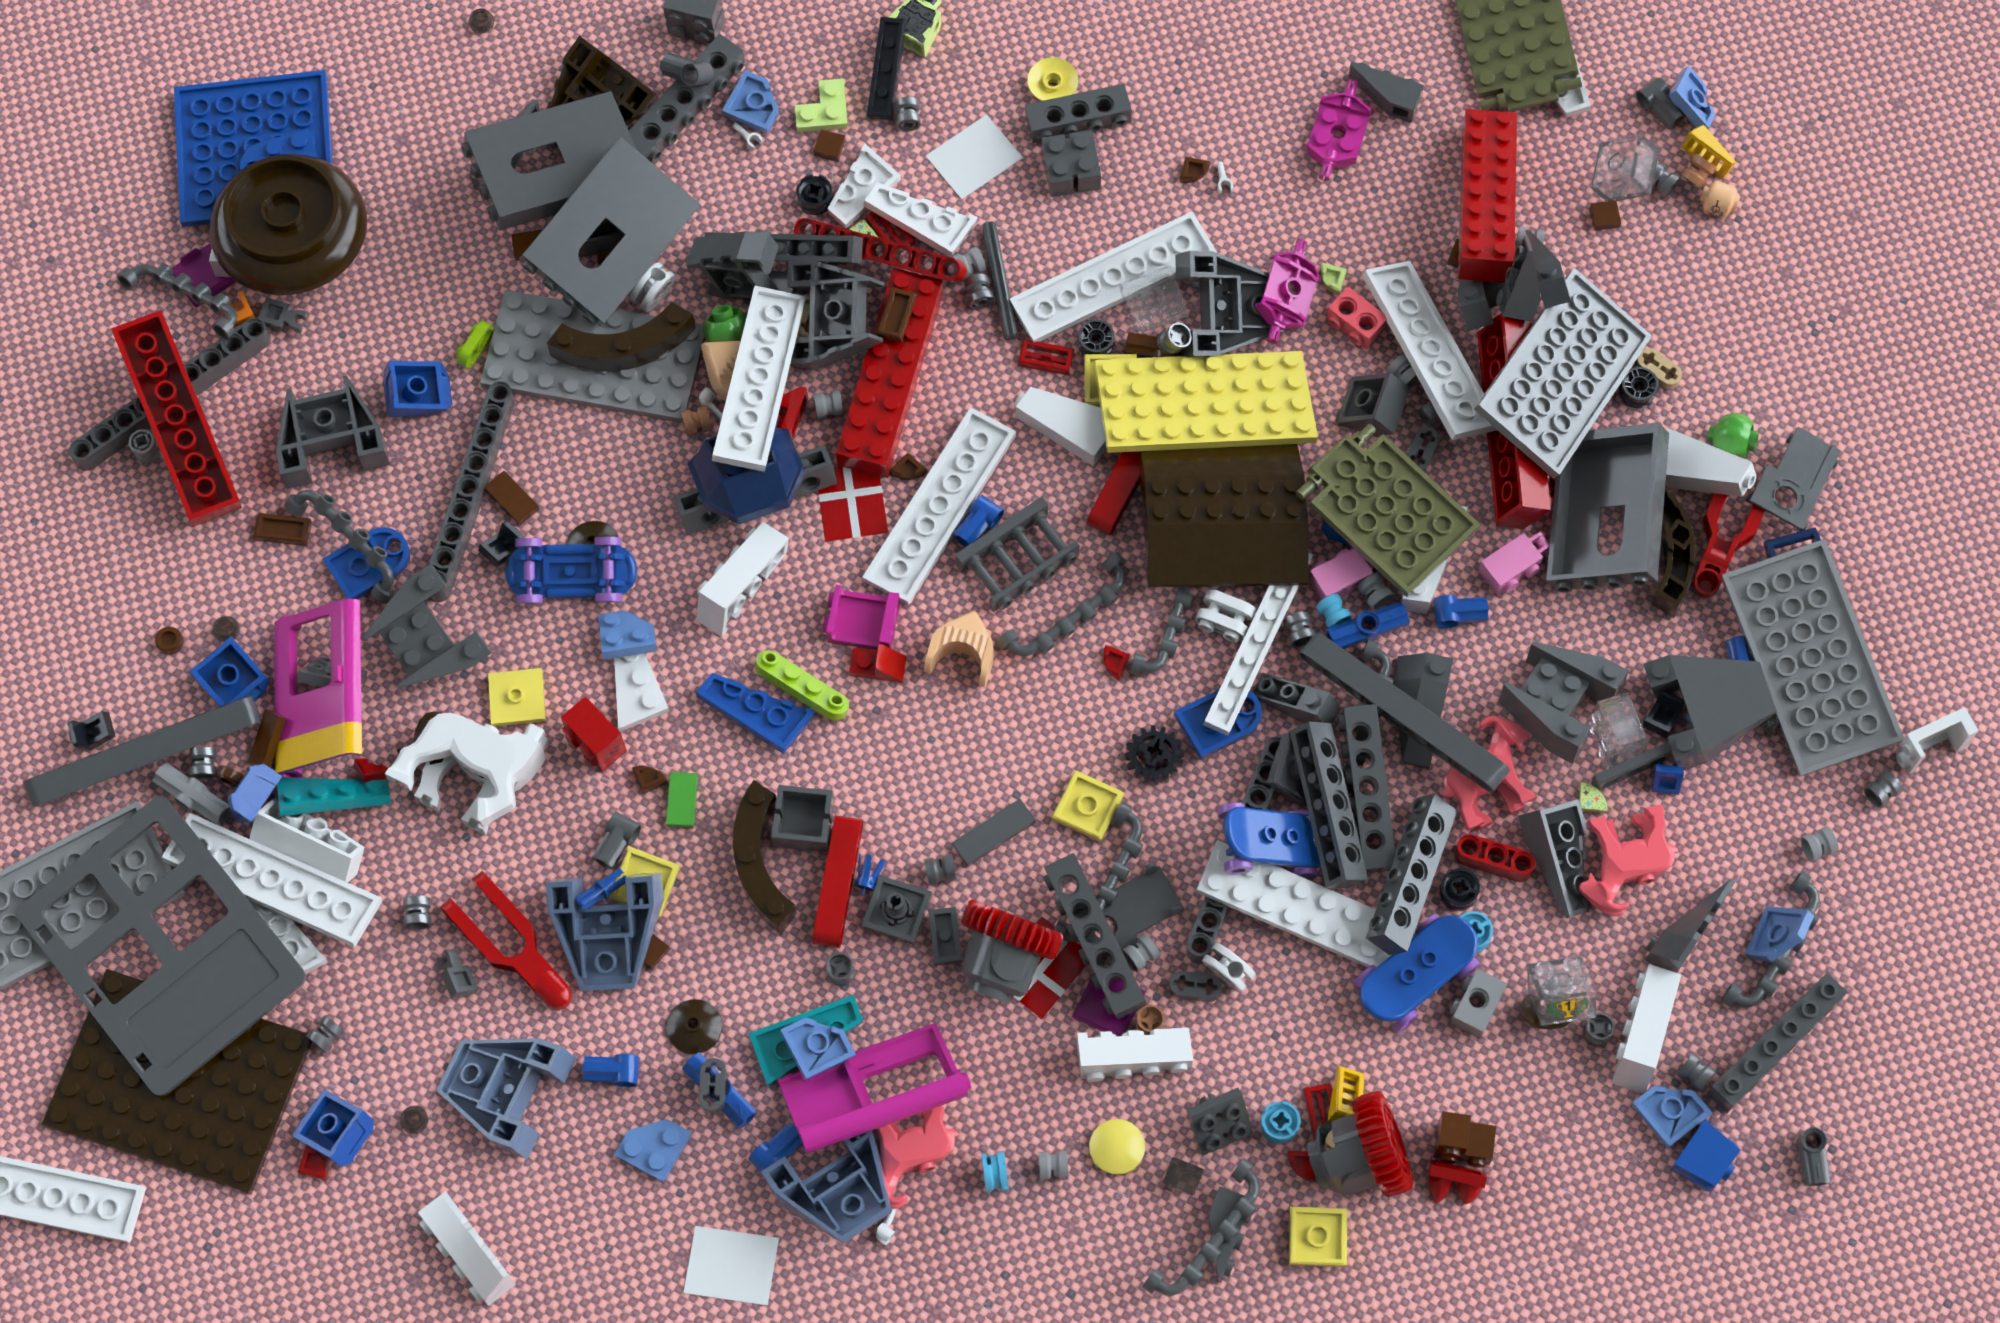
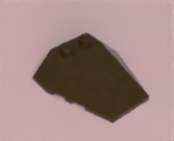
(591, 73)

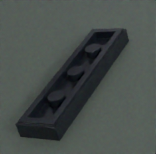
(886, 68)

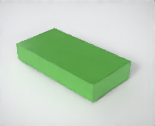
(682, 800)

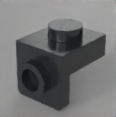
(501, 545)
(1664, 714)
(92, 731)

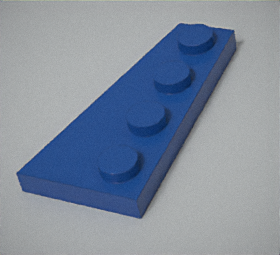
(765, 717)

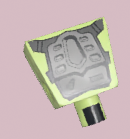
(922, 24)

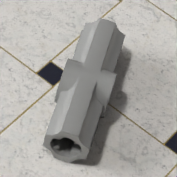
(191, 794)

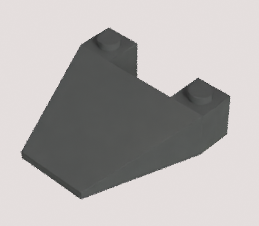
(1226, 302)
(1722, 700)

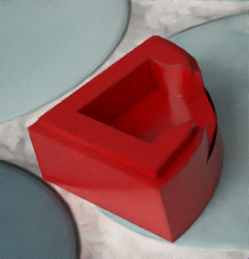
(1115, 661)
(369, 771)
(312, 1164)
(1301, 1164)

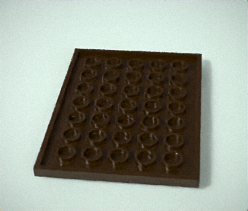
(207, 1126)

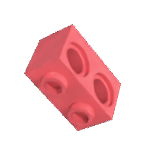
(1361, 314)

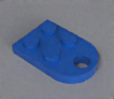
(293, 143)
(353, 572)
(1208, 741)

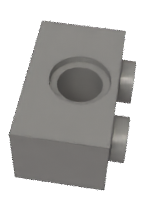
(1475, 1019)

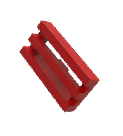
(910, 241)
(1045, 366)
(1309, 1104)

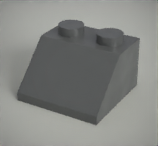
(1374, 401)

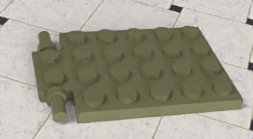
(1518, 51)
(1387, 508)

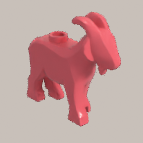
(1513, 792)
(1628, 862)
(914, 1149)

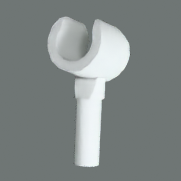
(748, 137)
(1223, 178)
(706, 398)
(884, 1233)

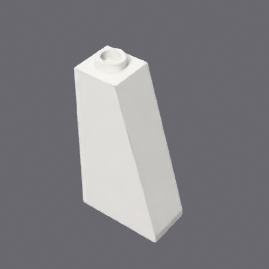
(1065, 421)
(1706, 468)

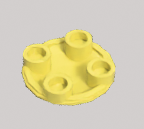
(1117, 1146)

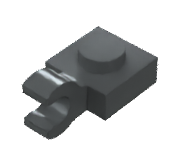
(456, 977)

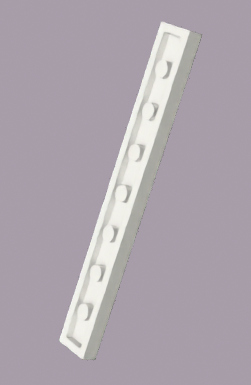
(1250, 657)

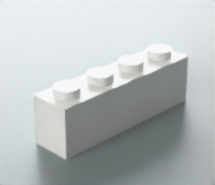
(307, 841)
(466, 1248)

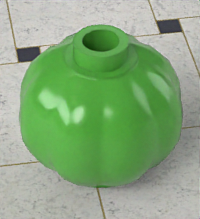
(724, 324)
(1734, 435)

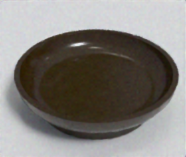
(287, 224)

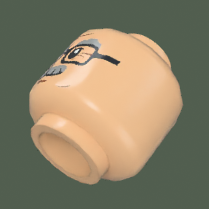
(1719, 199)

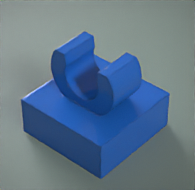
(1667, 778)

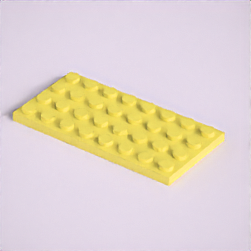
(1205, 401)

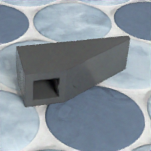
(1391, 93)
(1521, 290)
(1296, 699)
(1221, 1208)

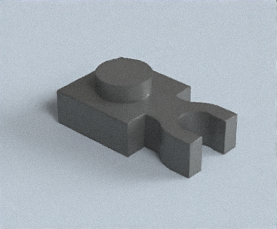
(278, 314)

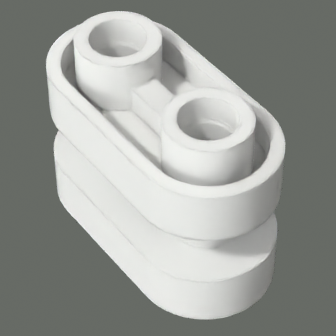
(1231, 628)

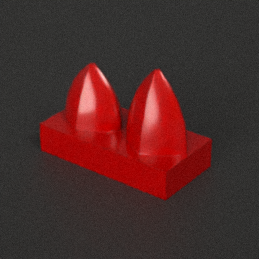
(1443, 1176)

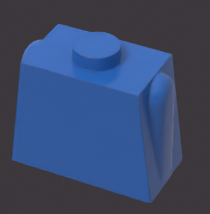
(1706, 1158)

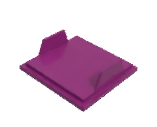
(199, 269)
(1093, 1012)

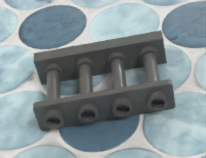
(1014, 529)

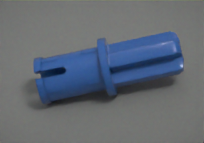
(600, 890)

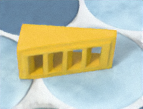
(1705, 144)
(1337, 1109)

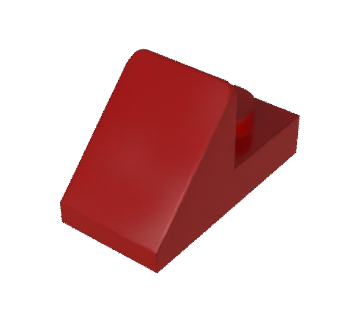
(792, 408)
(878, 664)

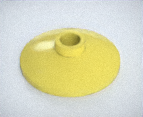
(1052, 71)

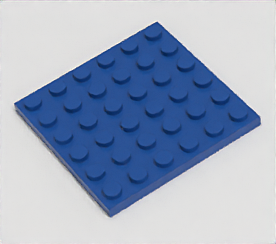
(228, 117)

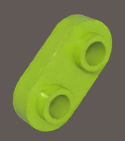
(479, 338)

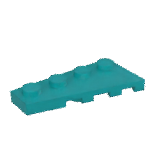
(321, 795)
(773, 1052)

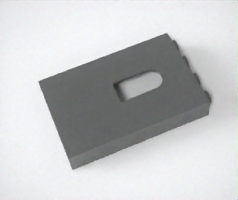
(583, 135)
(636, 201)
(1608, 471)

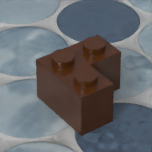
(1464, 1140)

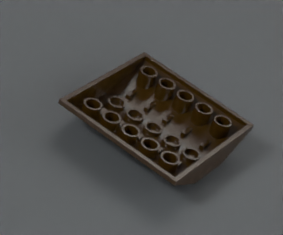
(1224, 516)

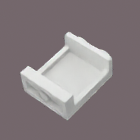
(1956, 727)

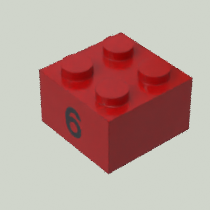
(593, 734)

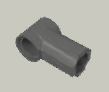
(686, 70)
(1655, 98)
(619, 834)
(1814, 1161)

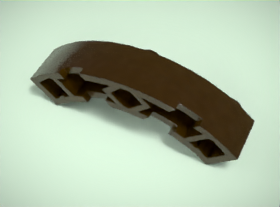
(626, 348)
(1679, 556)
(748, 836)

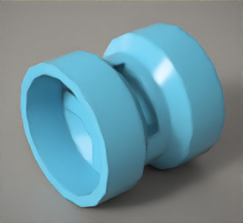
(1333, 610)

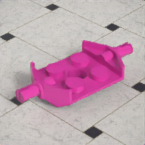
(1341, 113)
(1278, 305)

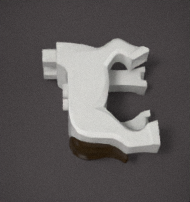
(491, 759)

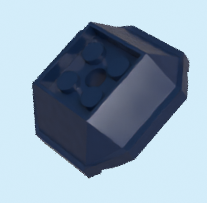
(745, 492)

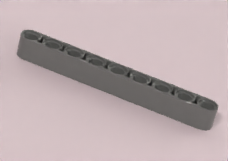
(197, 366)
(471, 479)
(1404, 712)
(142, 751)
(1219, 911)

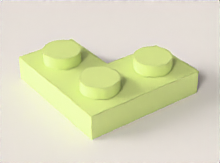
(827, 114)

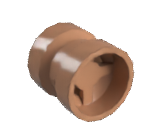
(1698, 171)
(696, 420)
(1149, 1016)

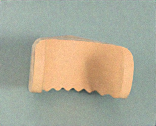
(720, 363)
(966, 636)

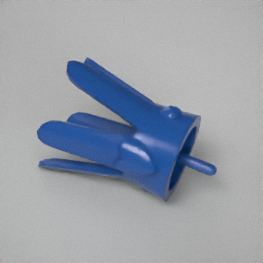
(864, 880)

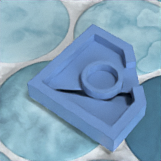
(1689, 97)
(752, 103)
(625, 635)
(1778, 932)
(816, 1046)
(1671, 1112)
(654, 1148)

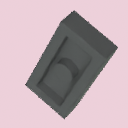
(945, 936)

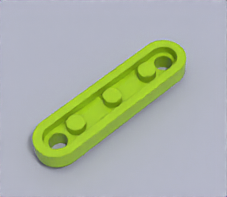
(801, 685)

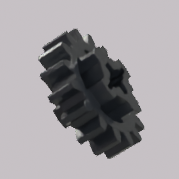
(1145, 750)

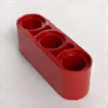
(1508, 854)

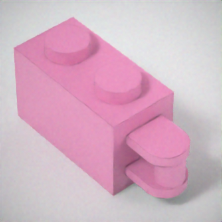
(1514, 562)
(1340, 574)

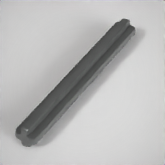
(999, 280)

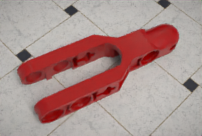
(1718, 551)
(527, 964)

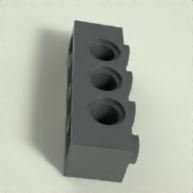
(1085, 103)

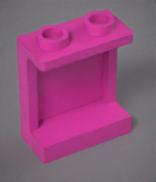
(861, 619)

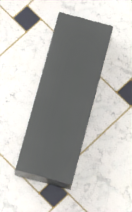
(1631, 767)
(993, 832)

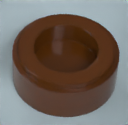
(169, 640)
(229, 776)

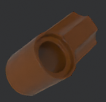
(1143, 345)

